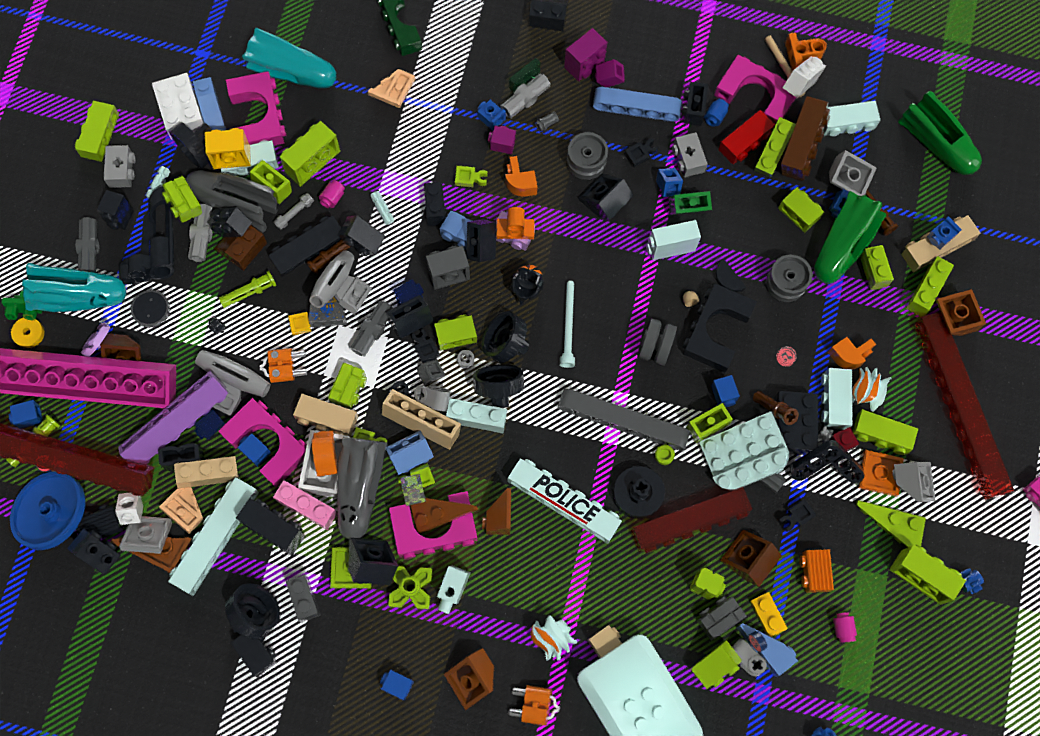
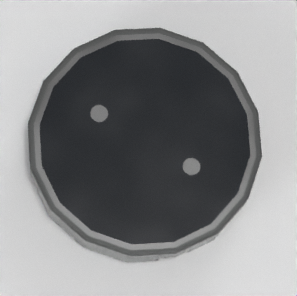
(150, 308)

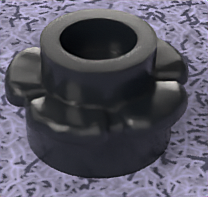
(216, 325)

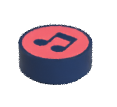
(757, 641)

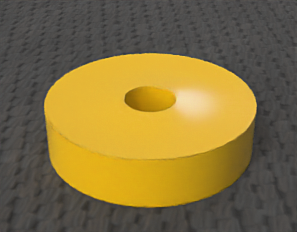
(31, 340)

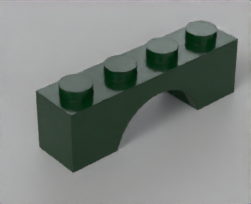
(406, 36)

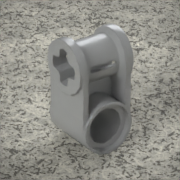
(433, 396)
(749, 657)

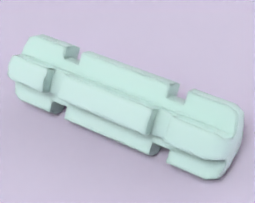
(159, 180)
(382, 207)

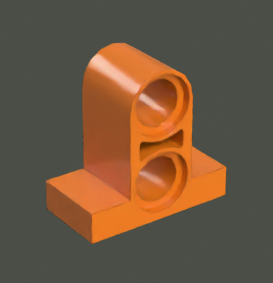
(806, 47)
(515, 225)

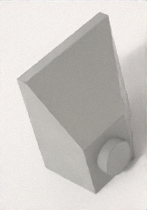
(851, 173)
(915, 480)

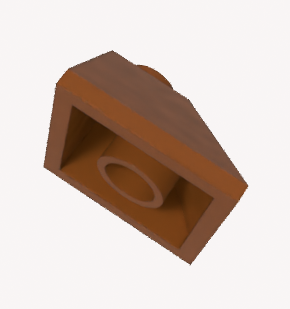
(499, 516)
(472, 678)

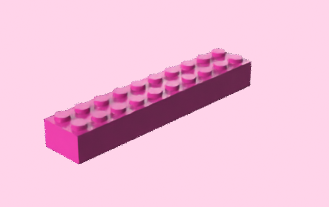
(87, 378)

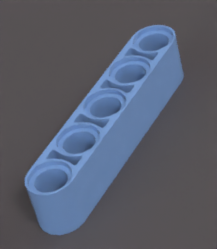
(637, 104)

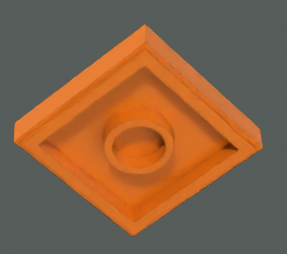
(879, 473)

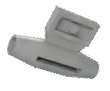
(336, 282)
(234, 378)

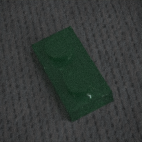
(530, 71)

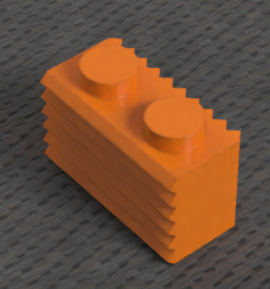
(817, 571)

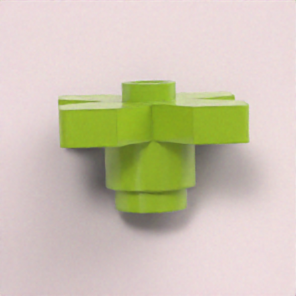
(401, 595)

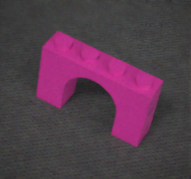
(746, 72)
(259, 88)
(255, 417)
(411, 542)

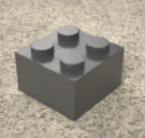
(448, 267)

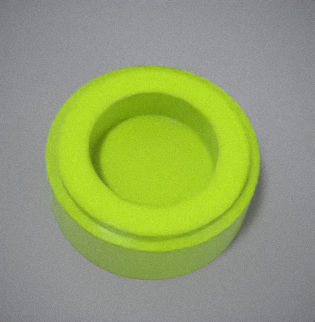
(664, 454)

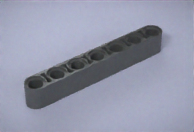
(624, 419)

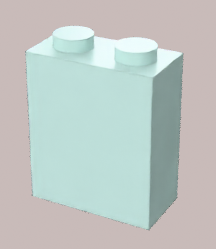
(673, 240)

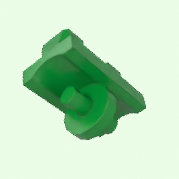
(17, 305)

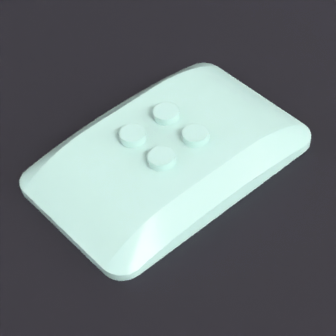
(636, 693)

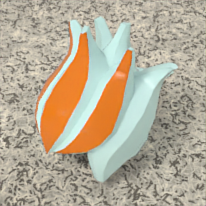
(870, 388)
(552, 637)

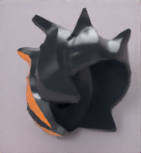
(527, 283)

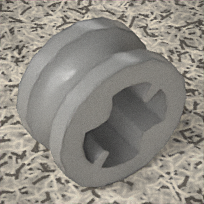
(467, 353)
(825, 434)

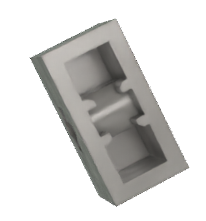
(689, 154)
(118, 166)

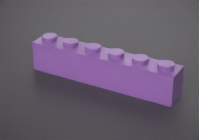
(174, 419)

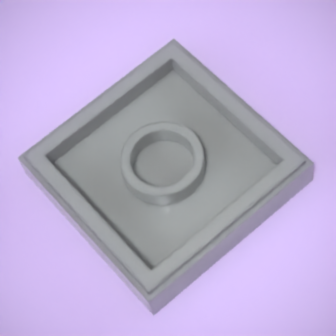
(146, 536)

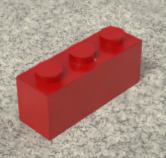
(747, 137)

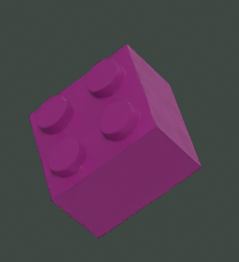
(585, 55)

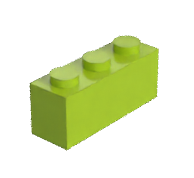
(97, 131)
(775, 147)
(929, 286)
(884, 432)

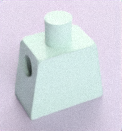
(454, 578)

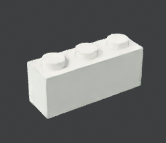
(804, 76)

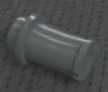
(543, 123)

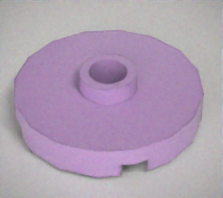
(95, 340)

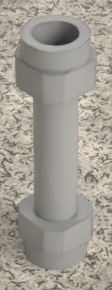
(305, 201)

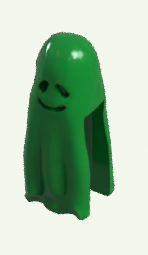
(931, 122)
(848, 237)

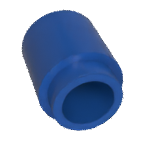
(716, 112)

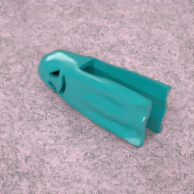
(287, 62)
(69, 289)

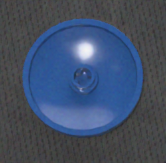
(47, 511)

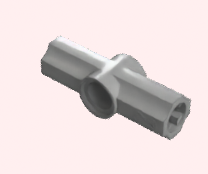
(525, 95)
(200, 235)

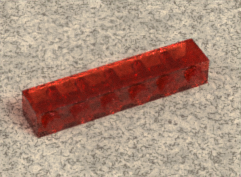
(691, 520)

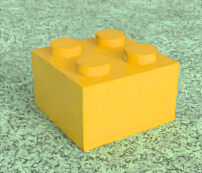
(227, 148)

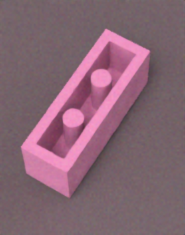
(305, 505)

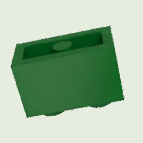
(690, 203)

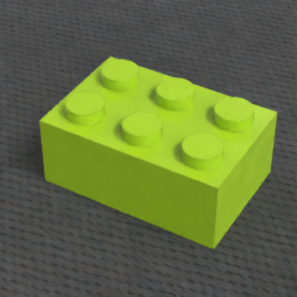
(310, 153)
(928, 574)

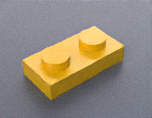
(768, 615)

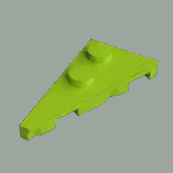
(903, 526)

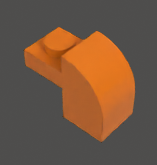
(518, 182)
(849, 356)
(324, 453)

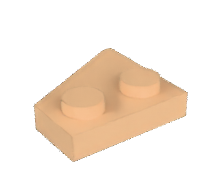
(393, 88)
(183, 509)

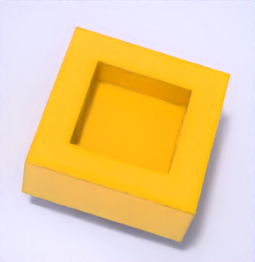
(299, 323)

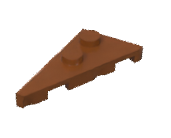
(438, 512)
(170, 554)

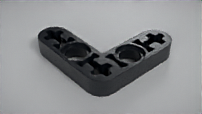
(831, 457)

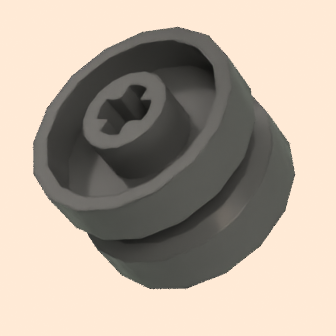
(587, 155)
(789, 278)
(657, 342)

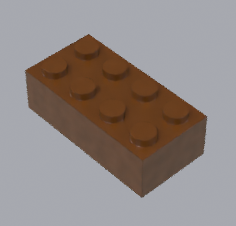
(805, 139)

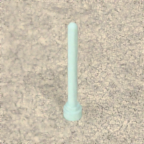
(567, 359)

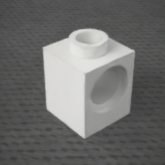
(129, 508)

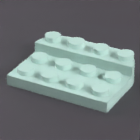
(746, 452)

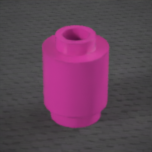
(331, 194)
(845, 627)

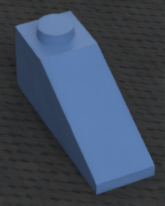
(209, 103)
(777, 655)

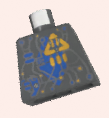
(329, 315)

